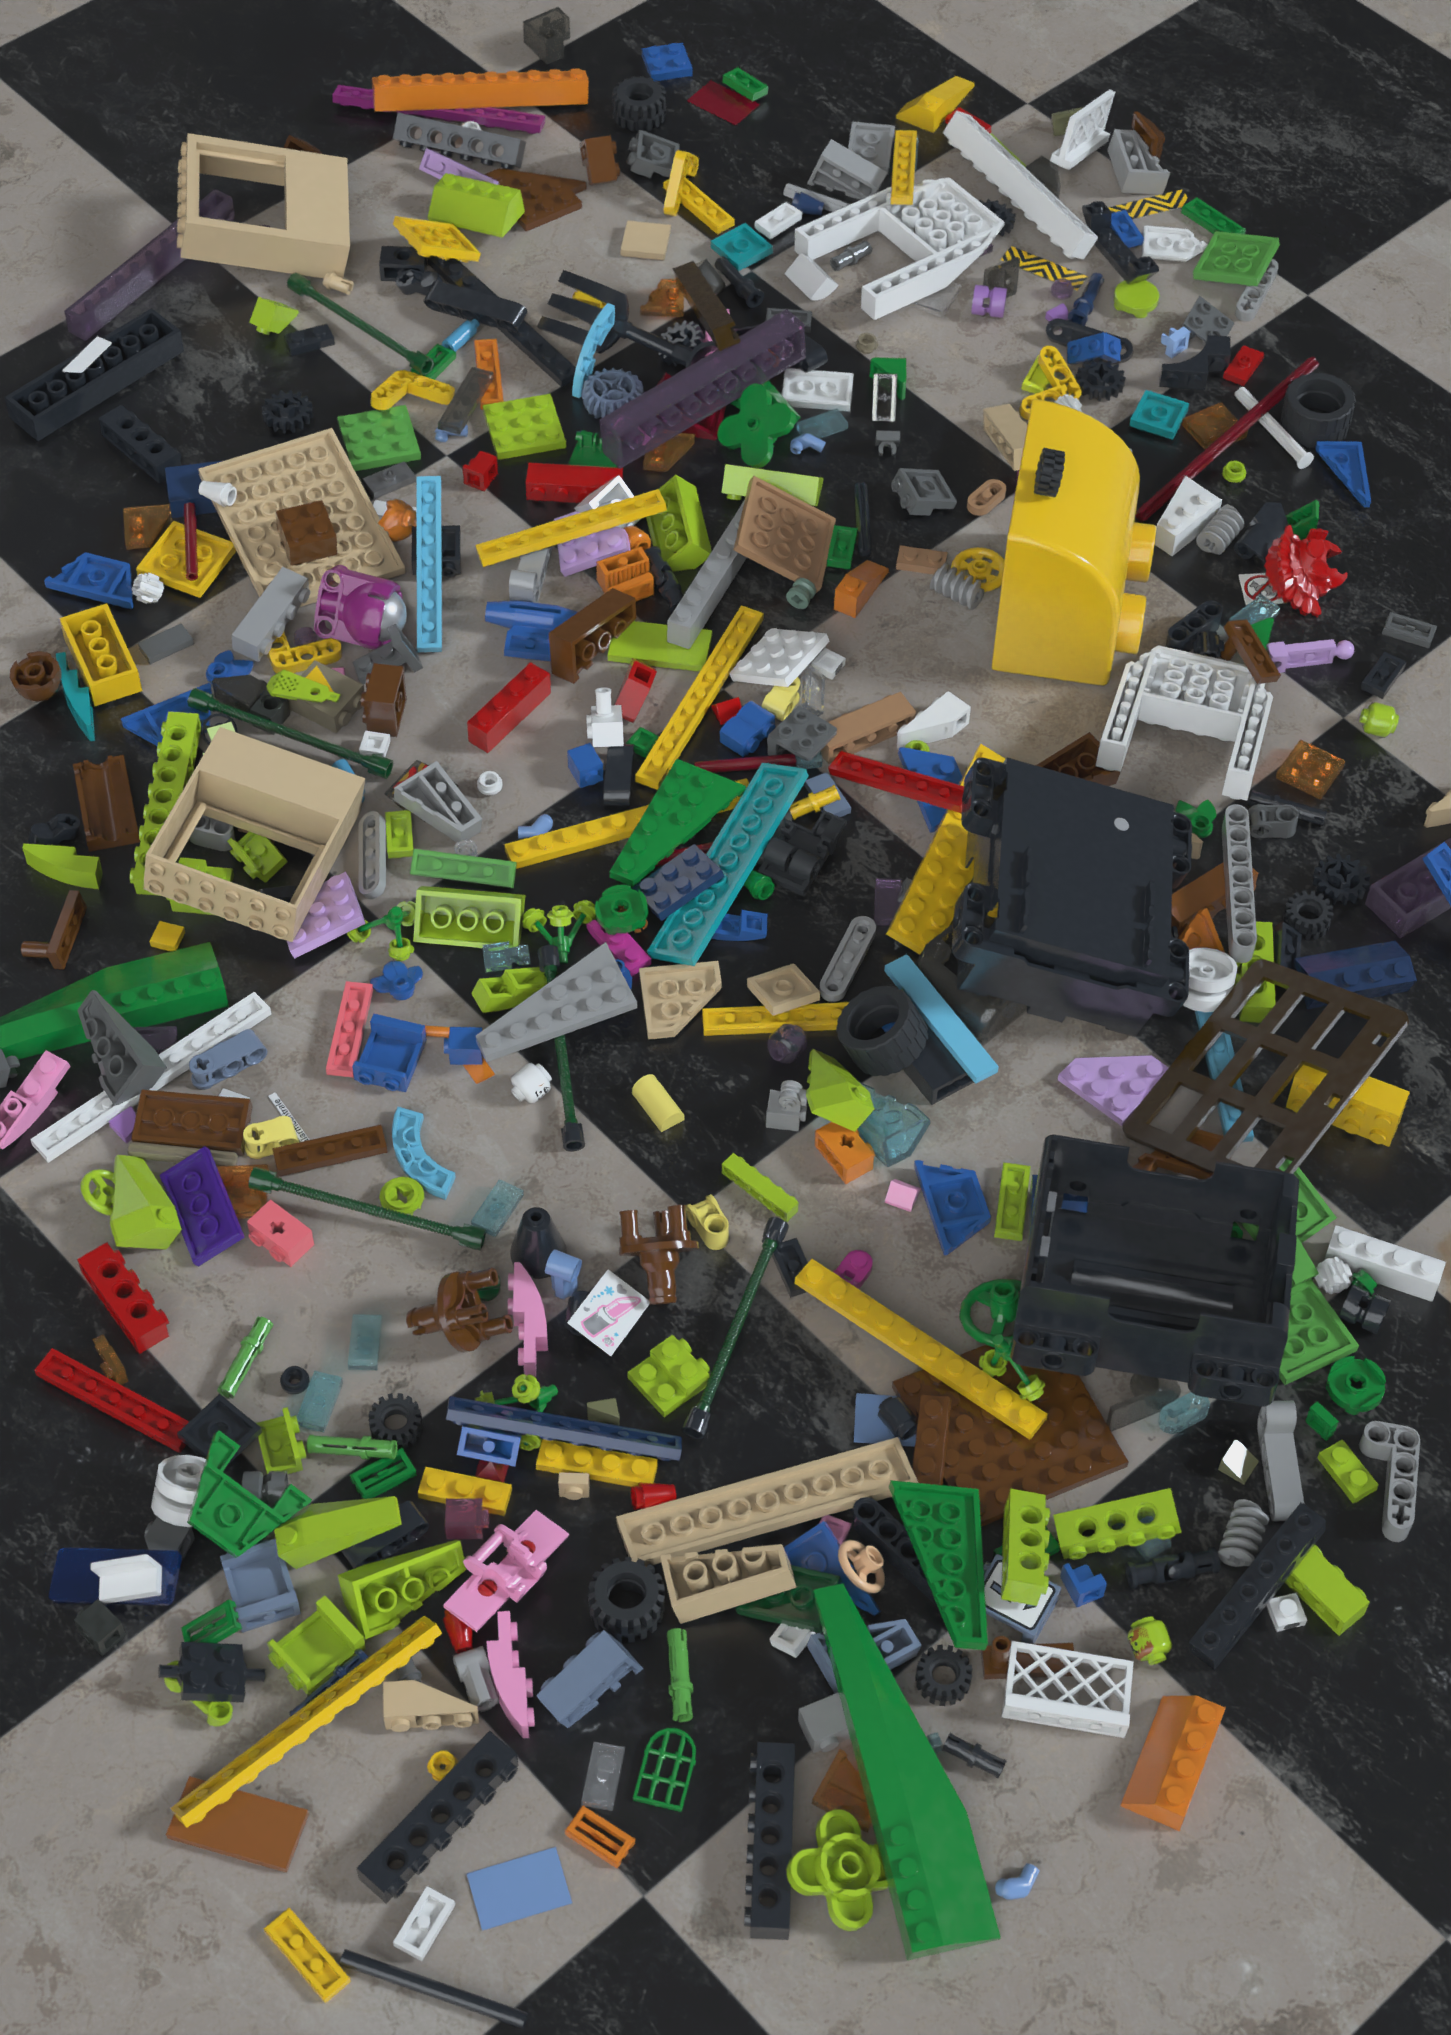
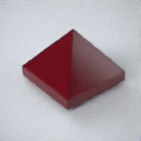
(491, 1471)

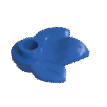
(226, 666)
(397, 980)

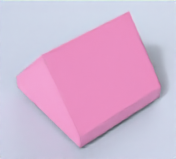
(902, 1195)

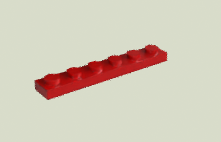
(897, 781)
(112, 1398)

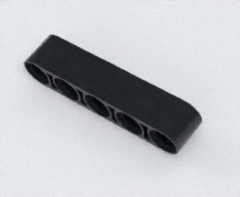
(475, 305)
(893, 1547)

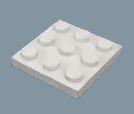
(779, 657)

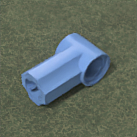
(564, 1273)

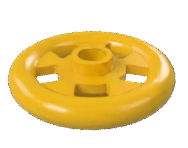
(980, 568)

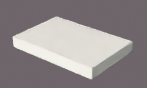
(818, 389)

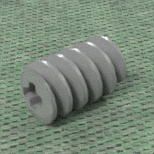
(1220, 530)
(957, 587)
(1243, 1534)

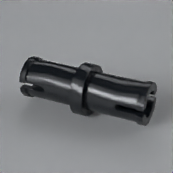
(974, 1755)

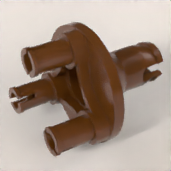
(658, 1254)
(460, 1311)

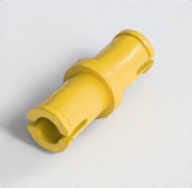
(814, 802)

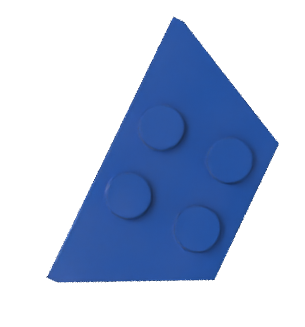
(96, 579)
(148, 721)
(935, 766)
(953, 1203)

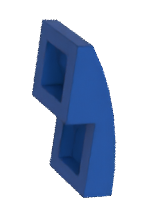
(742, 928)

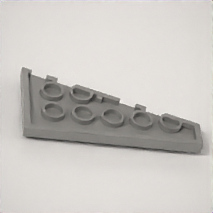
(575, 999)

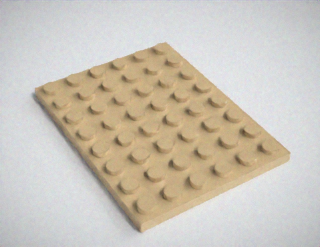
(292, 476)

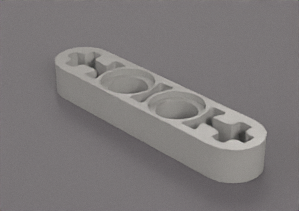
(1260, 291)

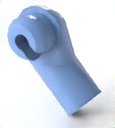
(441, 436)
(540, 826)

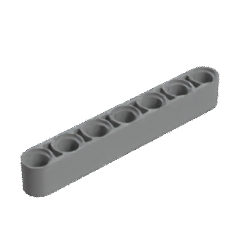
(1239, 884)

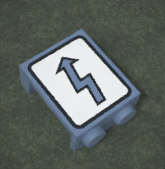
(1020, 1616)

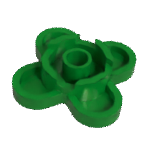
(756, 426)

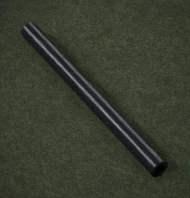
(434, 1988)

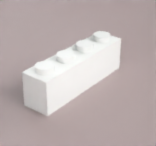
(1387, 1263)

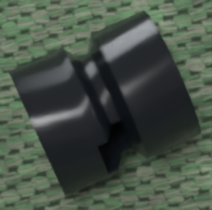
(1375, 1310)

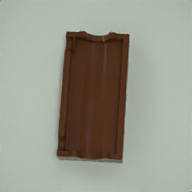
(106, 803)
(192, 1120)

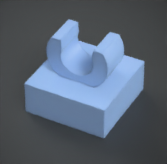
(1176, 341)

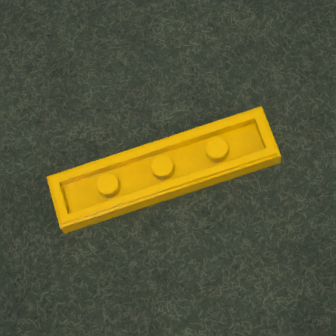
(704, 207)

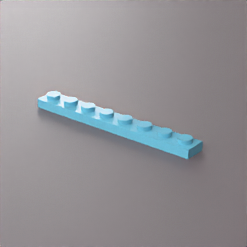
(429, 564)

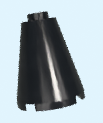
(535, 1242)

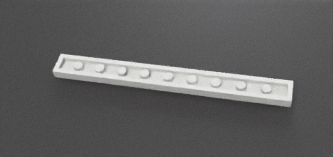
(100, 1109)

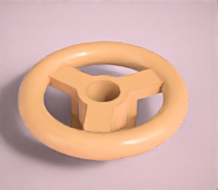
(865, 1562)

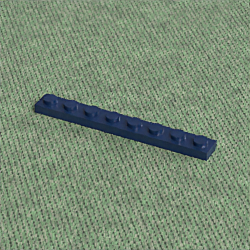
(564, 1428)

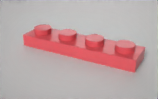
(349, 1029)

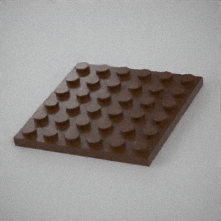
(993, 1457)

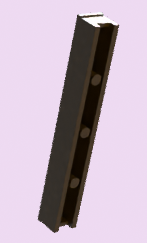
(706, 305)

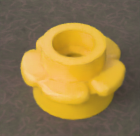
(439, 1759)

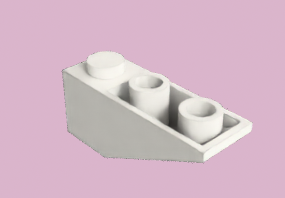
(939, 721)

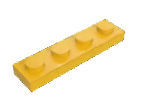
(600, 1464)

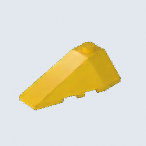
(932, 107)

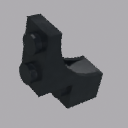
(1194, 371)

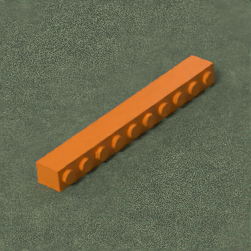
(480, 90)

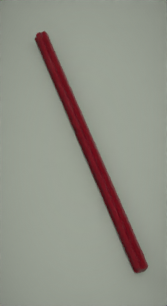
(1223, 441)

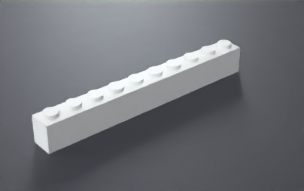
(1020, 185)

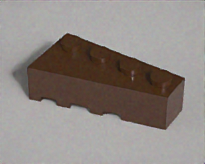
(1080, 761)

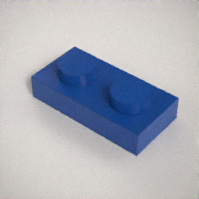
(1126, 229)

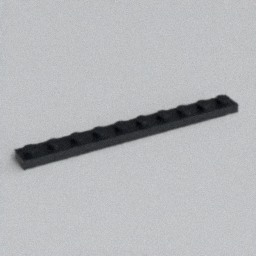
(526, 338)

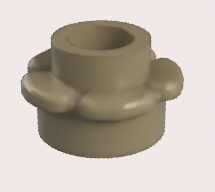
(866, 343)

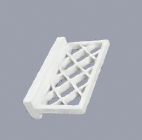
(1084, 132)
(1061, 1713)

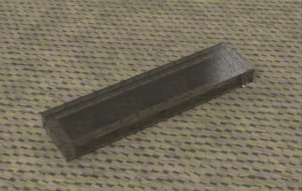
(465, 400)

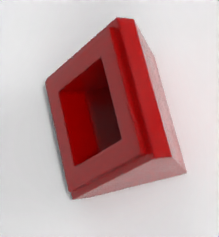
(726, 709)

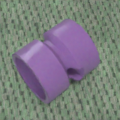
(997, 301)

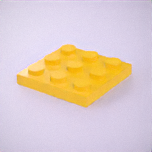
(436, 239)
(168, 559)

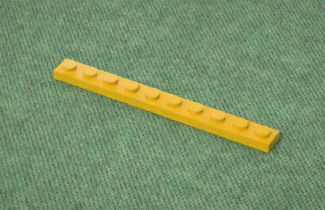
(699, 697)
(581, 836)
(921, 1349)
(305, 1721)

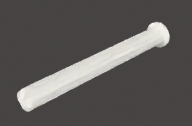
(1277, 431)

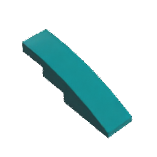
(77, 697)

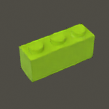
(1328, 1591)

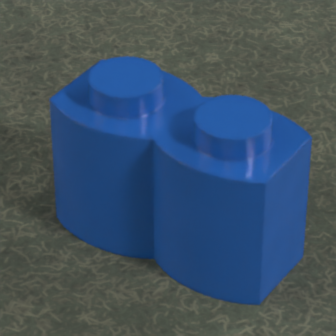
(747, 729)

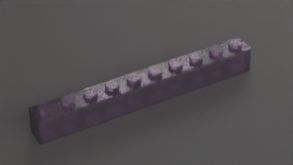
(138, 273)

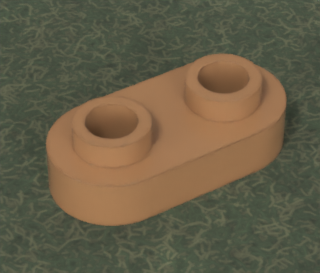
(986, 497)

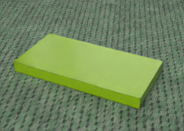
(649, 645)

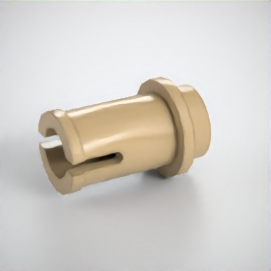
(340, 284)

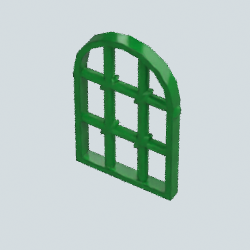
(672, 1779)

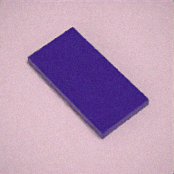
(202, 1206)

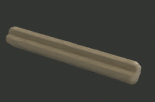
(177, 1154)

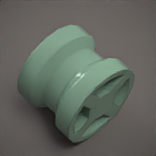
(801, 593)

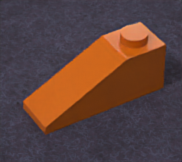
(858, 587)

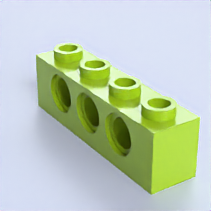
(1264, 998)
(1103, 1516)
(1025, 1547)

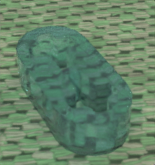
(1185, 1418)

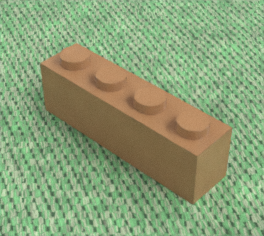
(869, 725)

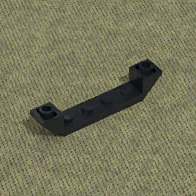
(1129, 267)

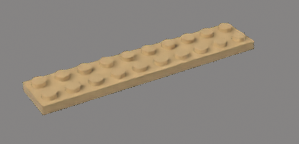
(764, 1502)

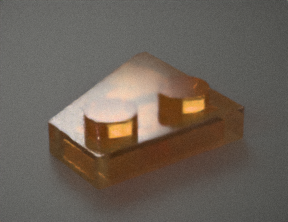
(664, 300)
(668, 453)
(144, 525)
(844, 1791)

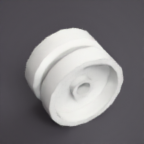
(1210, 978)
(176, 1488)

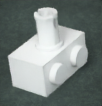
(605, 721)

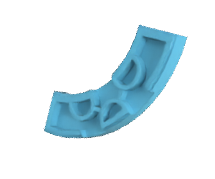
(595, 337)
(413, 1158)

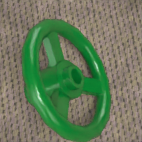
(1002, 1299)

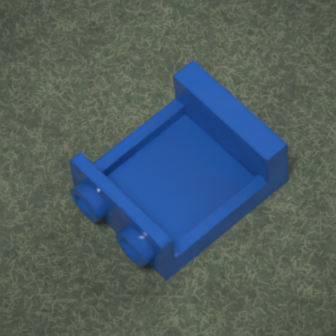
(390, 1053)

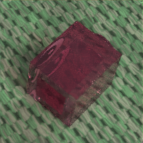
(465, 1518)

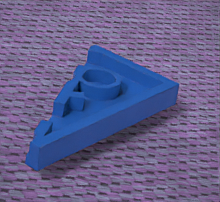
(1348, 464)
(819, 1552)

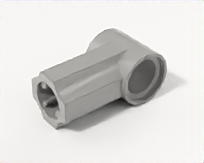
(474, 1672)

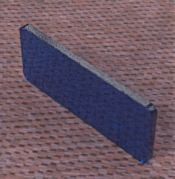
(78, 1584)

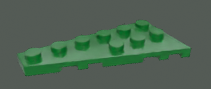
(674, 815)
(948, 1544)

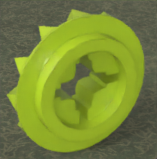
(406, 1187)

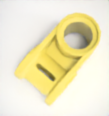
(782, 700)
(269, 1135)
(706, 1219)

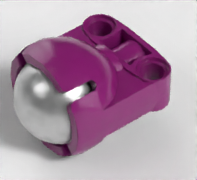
(358, 608)

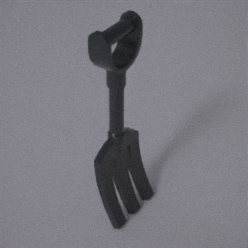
(622, 327)

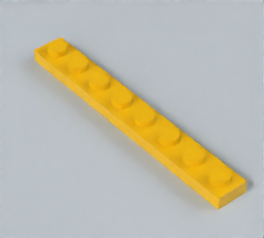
(570, 527)

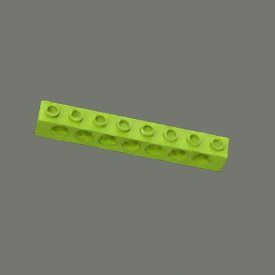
(171, 774)

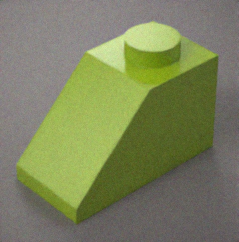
(272, 316)

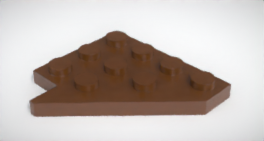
(543, 196)

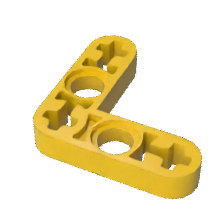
(683, 164)
(406, 382)
(1058, 386)
(287, 654)

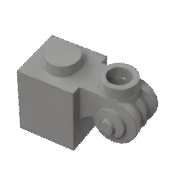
(787, 1107)

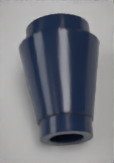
(807, 204)

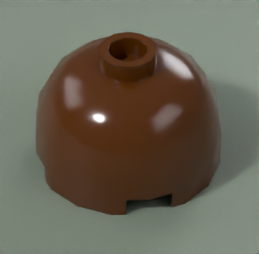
(36, 676)

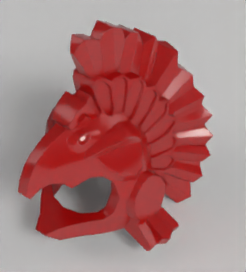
(1300, 570)

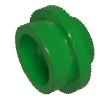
(1364, 1281)

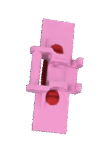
(515, 1574)

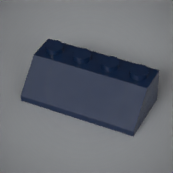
(1363, 970)

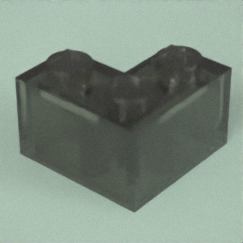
(547, 34)

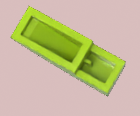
(64, 864)
(508, 990)

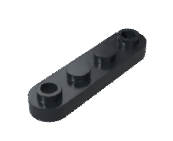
(1073, 331)

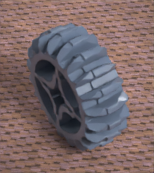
(610, 391)

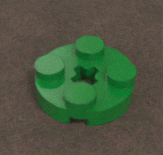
(625, 921)
(1354, 1399)

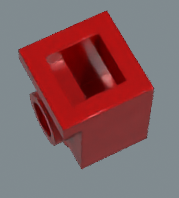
(480, 471)

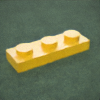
(442, 1485)

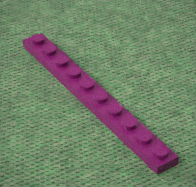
(484, 116)

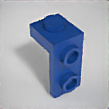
(1092, 347)

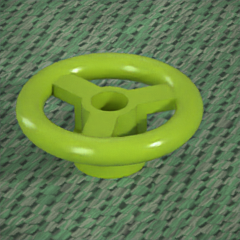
(101, 1197)

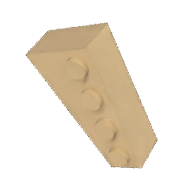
(725, 1579)

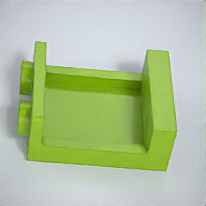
(316, 1647)

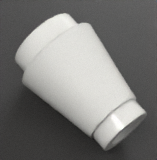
(218, 492)

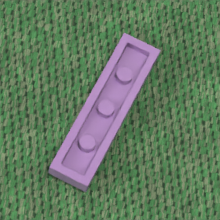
(438, 165)

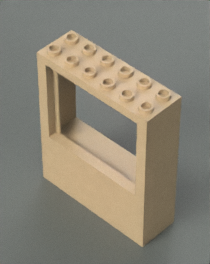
(315, 208)
(267, 795)

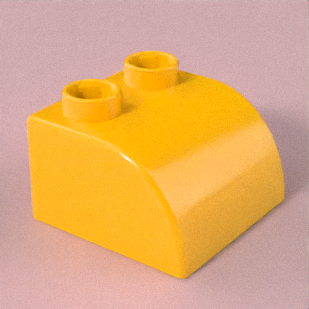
(1072, 555)

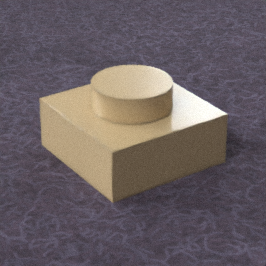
(574, 1485)

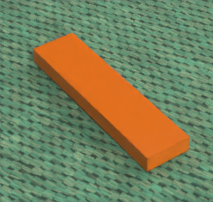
(488, 359)

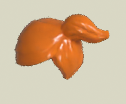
(398, 519)

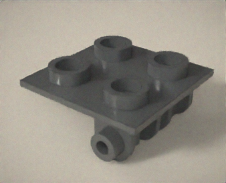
(1206, 320)

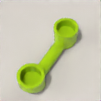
(217, 1712)

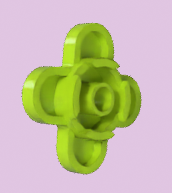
(840, 1869)

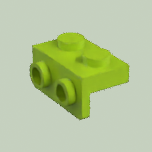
(258, 854)
(279, 1444)

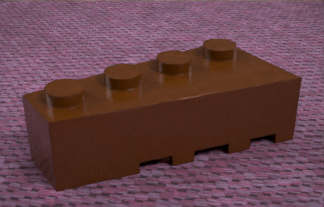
(589, 632)

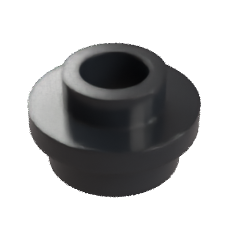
(293, 1373)

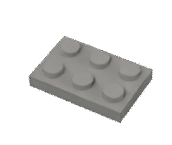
(872, 142)

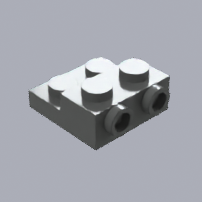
(651, 154)
(922, 491)

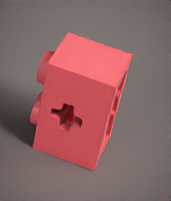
(280, 1233)

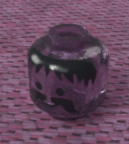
(787, 1043)

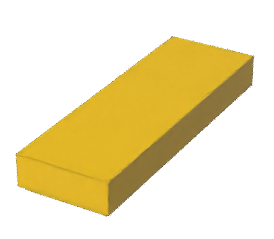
(307, 1955)

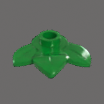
(1200, 817)

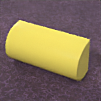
(657, 1102)

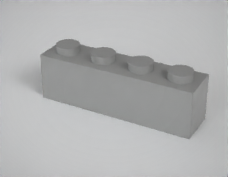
(270, 614)

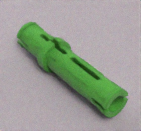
(250, 1347)
(384, 1449)
(680, 1682)

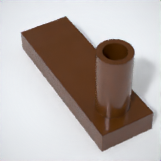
(1246, 642)
(63, 936)
(996, 1659)

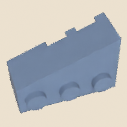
(893, 1639)
(587, 1678)

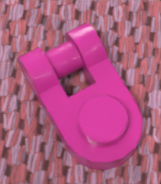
(856, 1266)

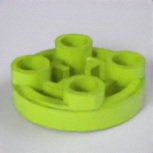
(1136, 298)

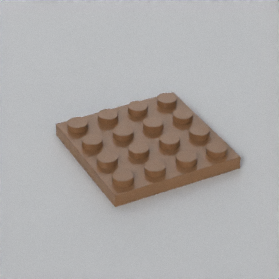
(784, 533)

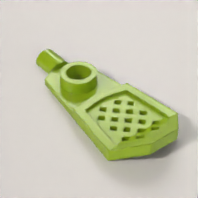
(294, 687)

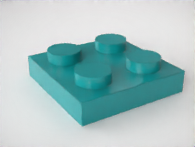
(742, 246)
(1159, 414)

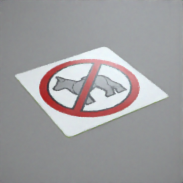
(1256, 584)

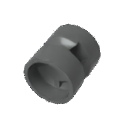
(267, 1487)

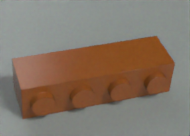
(1204, 892)

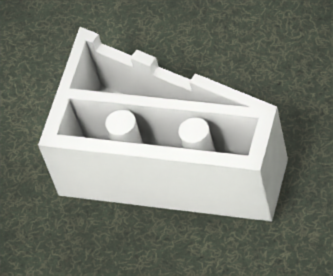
(1185, 516)

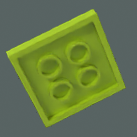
(524, 426)

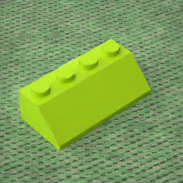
(475, 205)
(800, 486)
(681, 528)
(467, 917)

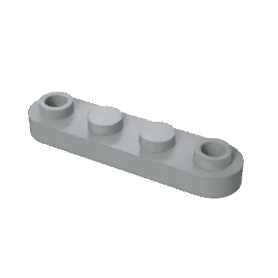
(372, 855)
(847, 959)

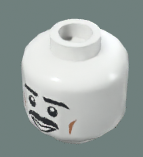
(531, 1083)

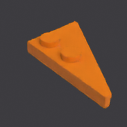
(1201, 932)

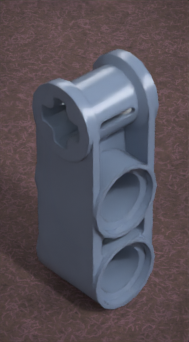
(227, 1059)

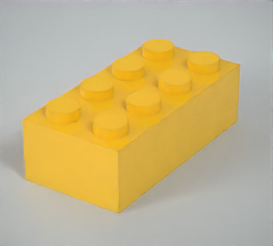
(100, 654)
(1370, 1113)

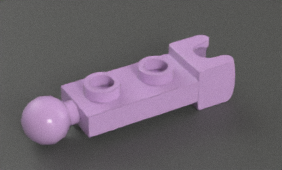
(1308, 653)

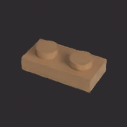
(920, 560)

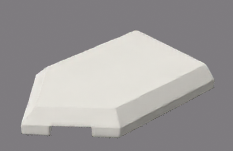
(1170, 244)

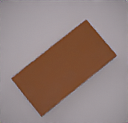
(245, 1828)

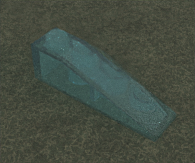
(892, 1128)

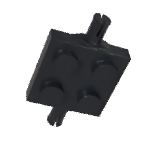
(211, 1672)

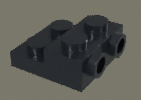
(450, 550)

